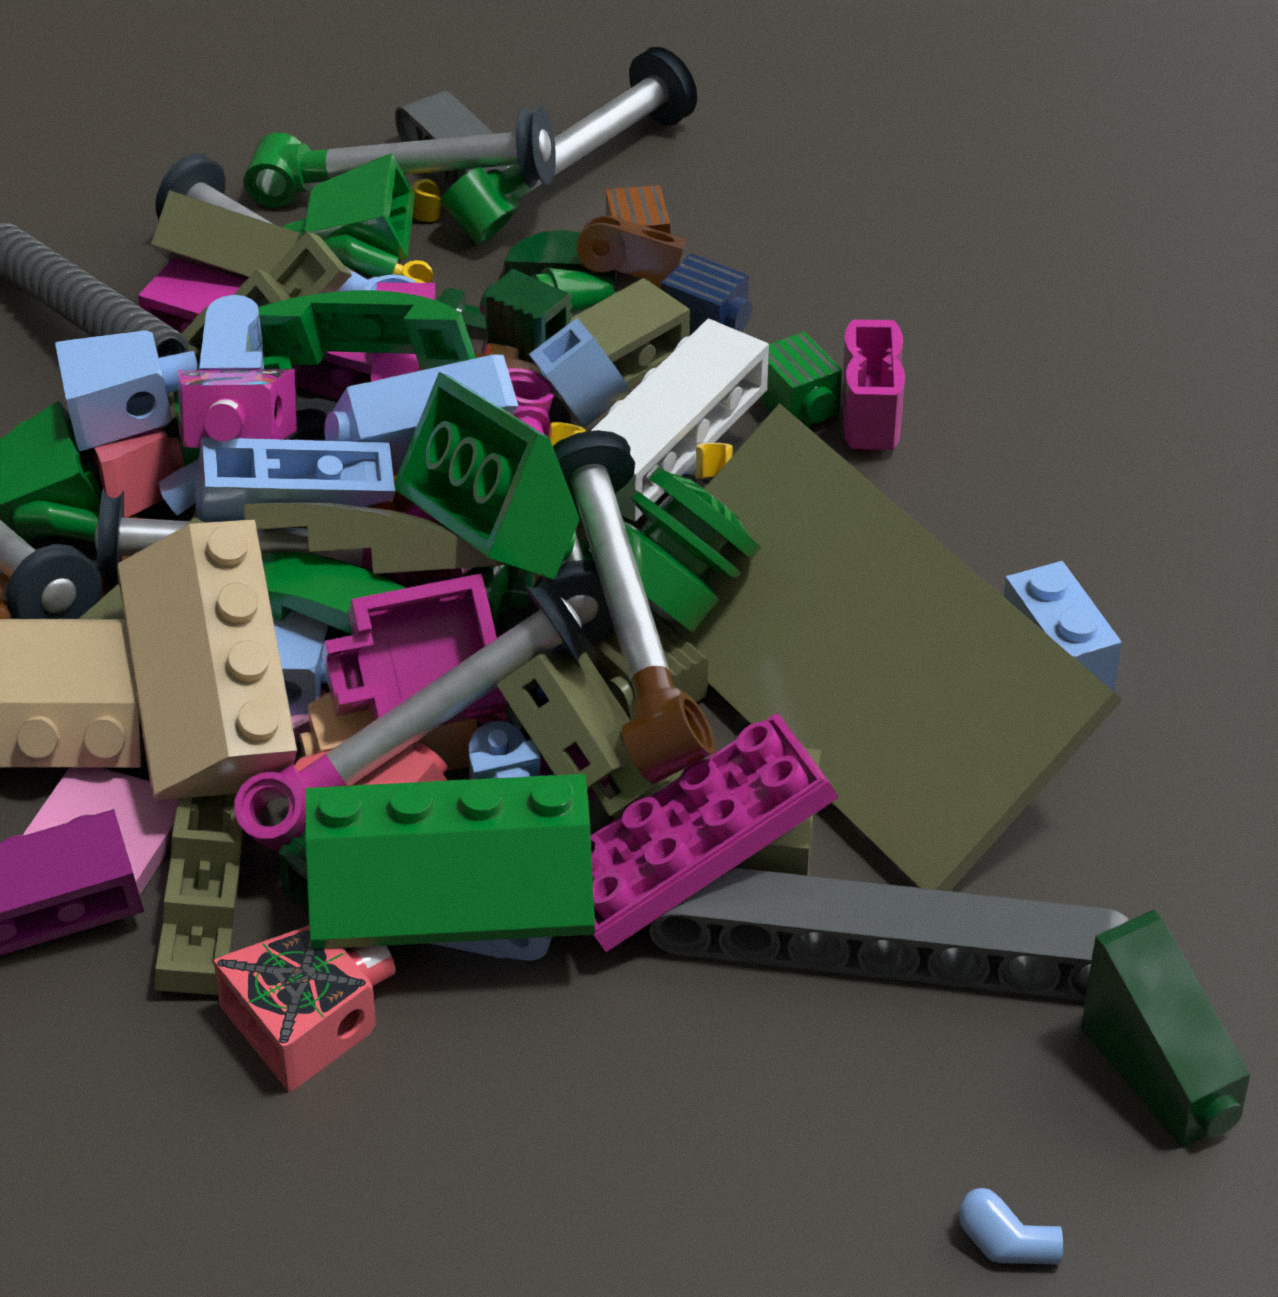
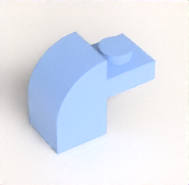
(580, 372)

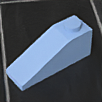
(289, 472)

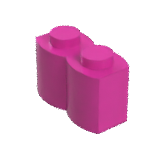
(873, 384)

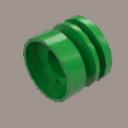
(682, 543)

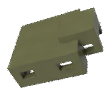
(580, 712)

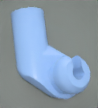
(1003, 1236)

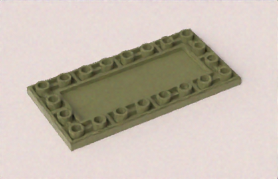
(886, 656)

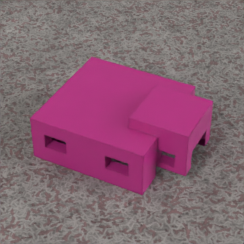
(408, 642)

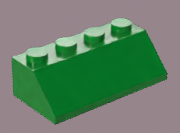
(489, 480)
(449, 861)

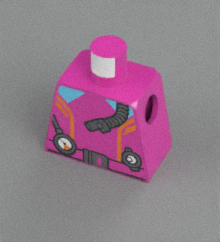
(236, 404)

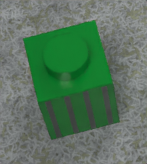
(802, 380)

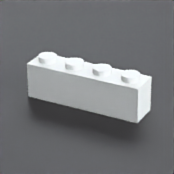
(687, 403)

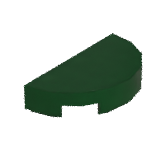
(547, 250)

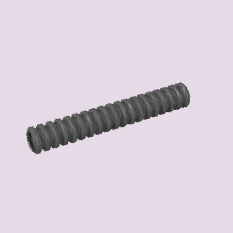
(77, 293)

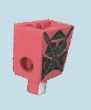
(300, 1002)

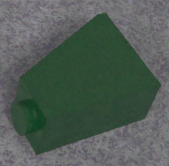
(1163, 1031)

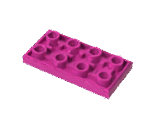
(702, 827)

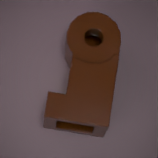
(629, 248)

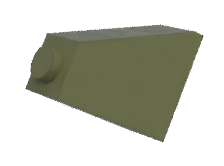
(219, 237)

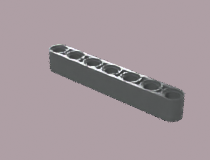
(888, 932)

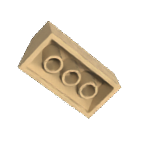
(205, 661)
(68, 694)

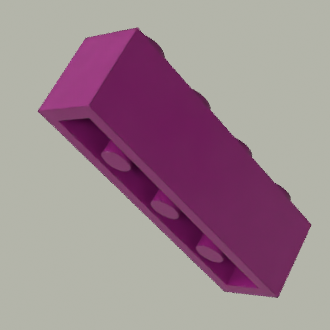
(64, 881)

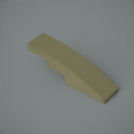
(303, 271)
(395, 538)
(200, 894)

